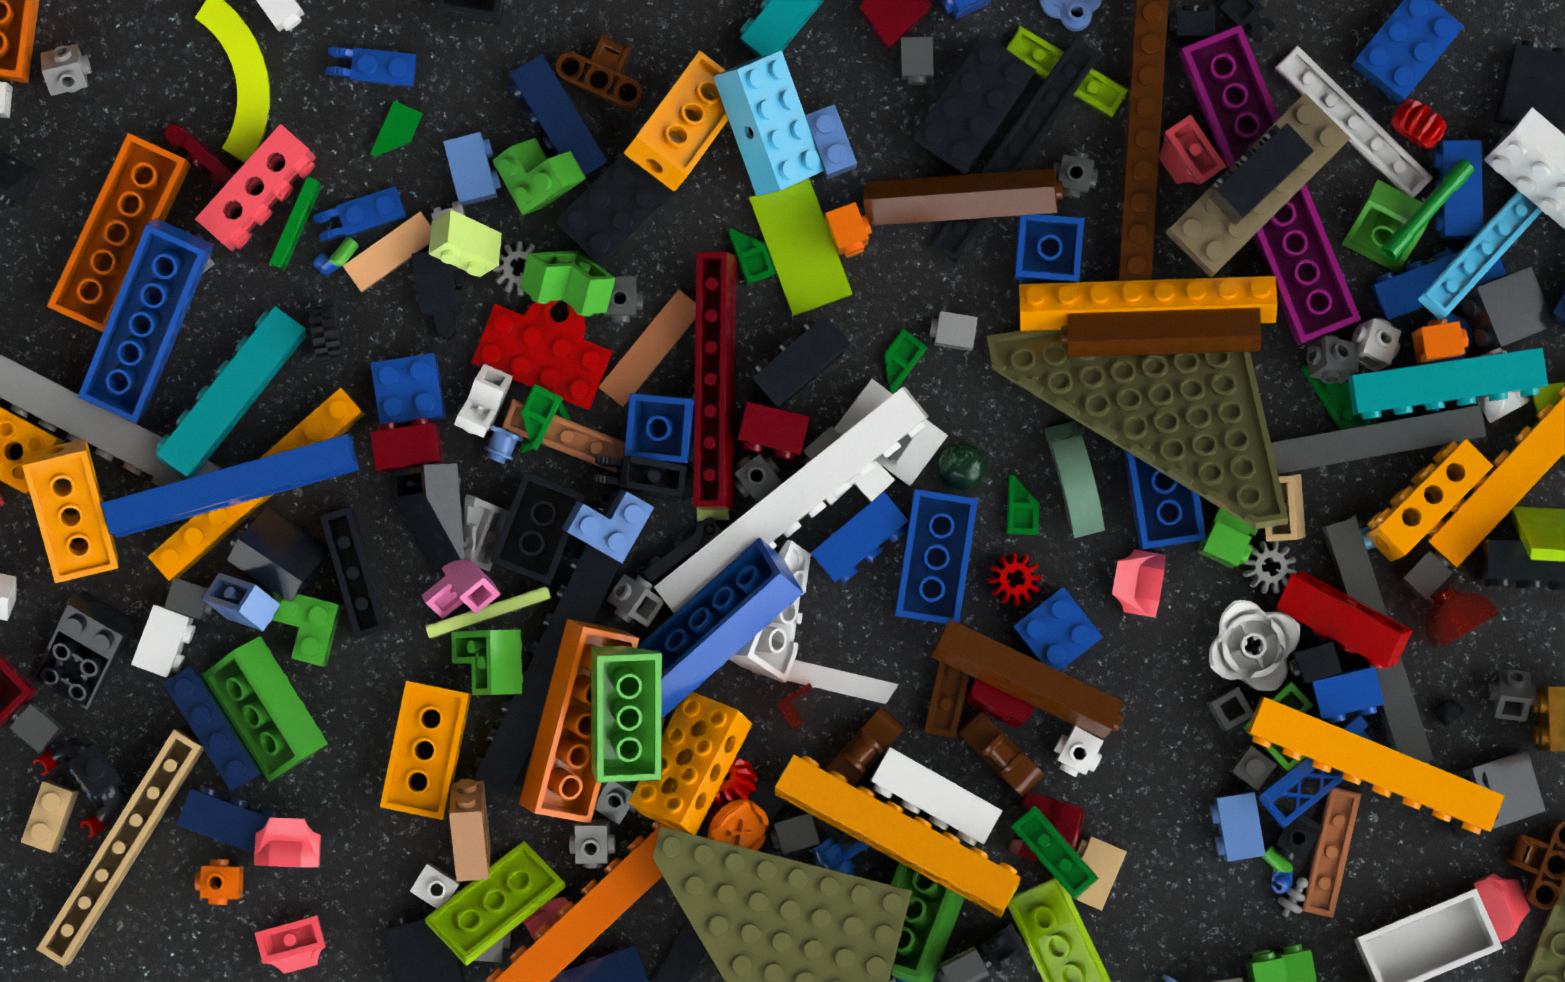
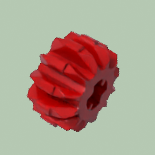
(1418, 123)
(1011, 569)
(737, 783)

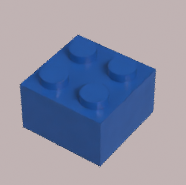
(1048, 248)
(408, 389)
(660, 428)
(1057, 630)
(1345, 693)

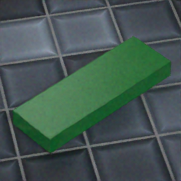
(295, 223)
(1337, 402)
(1055, 852)

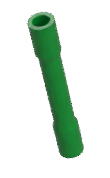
(1450, 183)

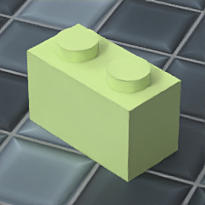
(465, 243)

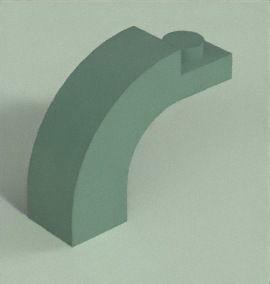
(1076, 479)

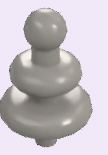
(1294, 895)

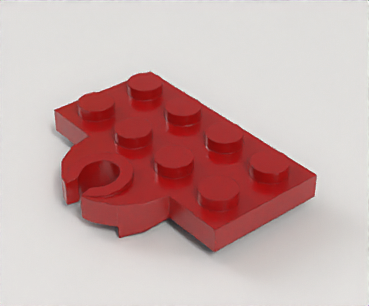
(544, 352)

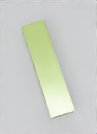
(489, 612)

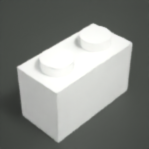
(163, 642)

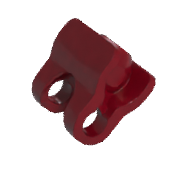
(999, 704)
(1063, 816)

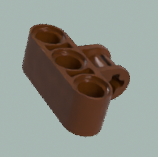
(603, 63)
(866, 746)
(1000, 753)
(1533, 857)

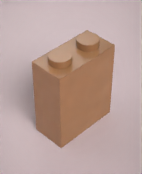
(470, 830)

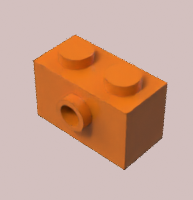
(848, 230)
(1439, 341)

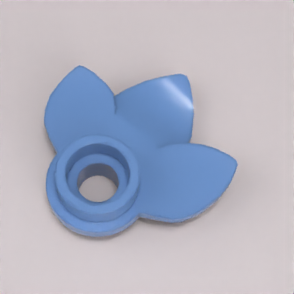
(1062, 10)

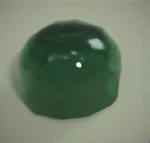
(962, 466)

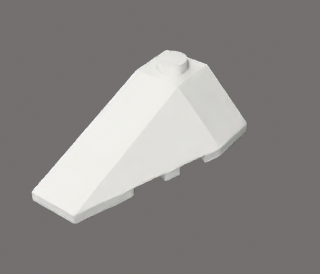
(774, 647)

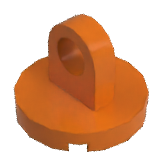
(738, 824)

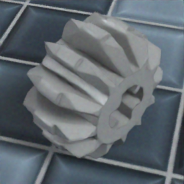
(507, 267)
(1265, 577)

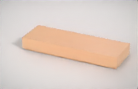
(389, 252)

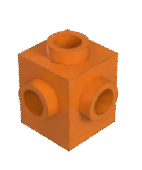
(231, 881)

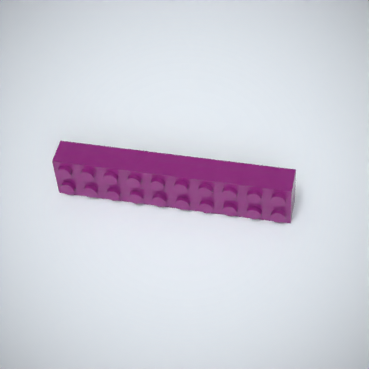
(1294, 239)

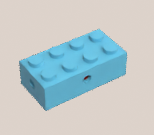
(769, 123)

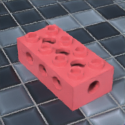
(257, 171)

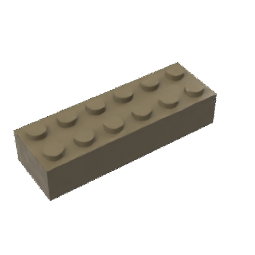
(1212, 237)

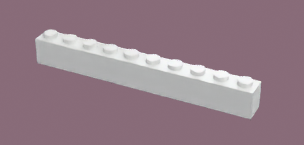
(800, 494)

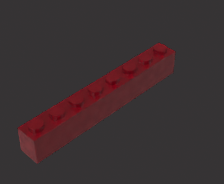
(715, 381)

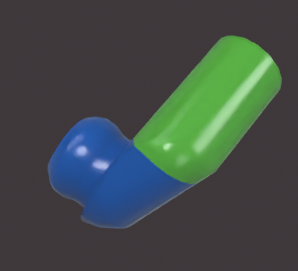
(337, 259)
(1282, 870)

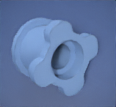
(502, 444)

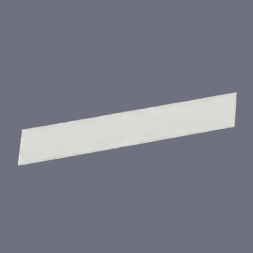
(841, 682)

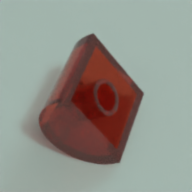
(1456, 615)

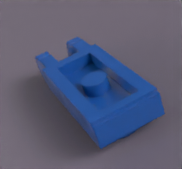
(375, 66)
(363, 214)

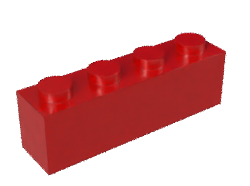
(1344, 620)

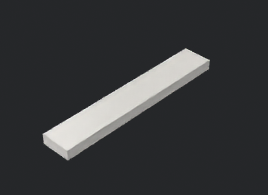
(1364, 132)

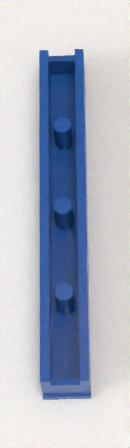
(230, 486)

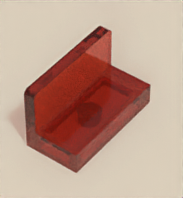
(789, 708)

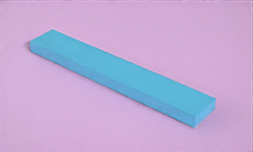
(1479, 255)

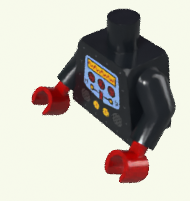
(93, 777)

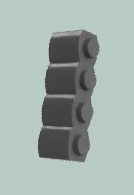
(963, 967)

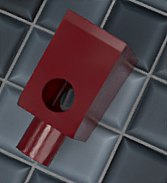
(893, 18)

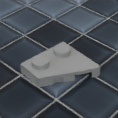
(482, 530)

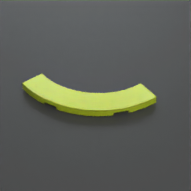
(250, 76)

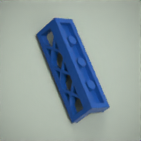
(1296, 775)

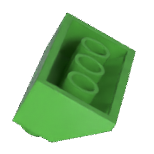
(264, 708)
(625, 714)
(926, 926)

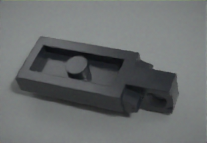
(682, 550)

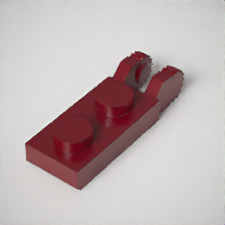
(199, 154)

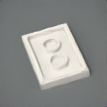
(918, 451)

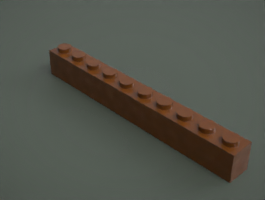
(1142, 140)

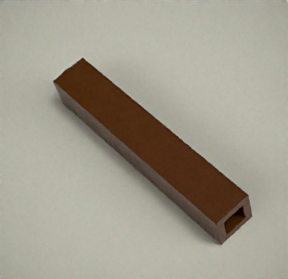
(962, 197)
(1162, 332)
(1028, 680)

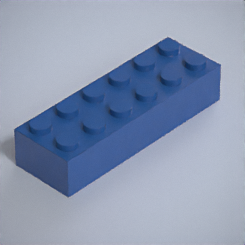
(145, 320)
(721, 620)

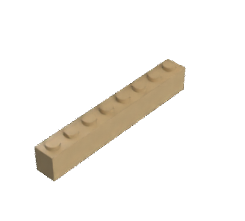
(121, 847)

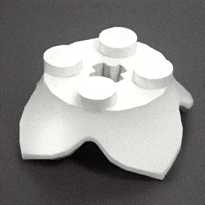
(1277, 639)

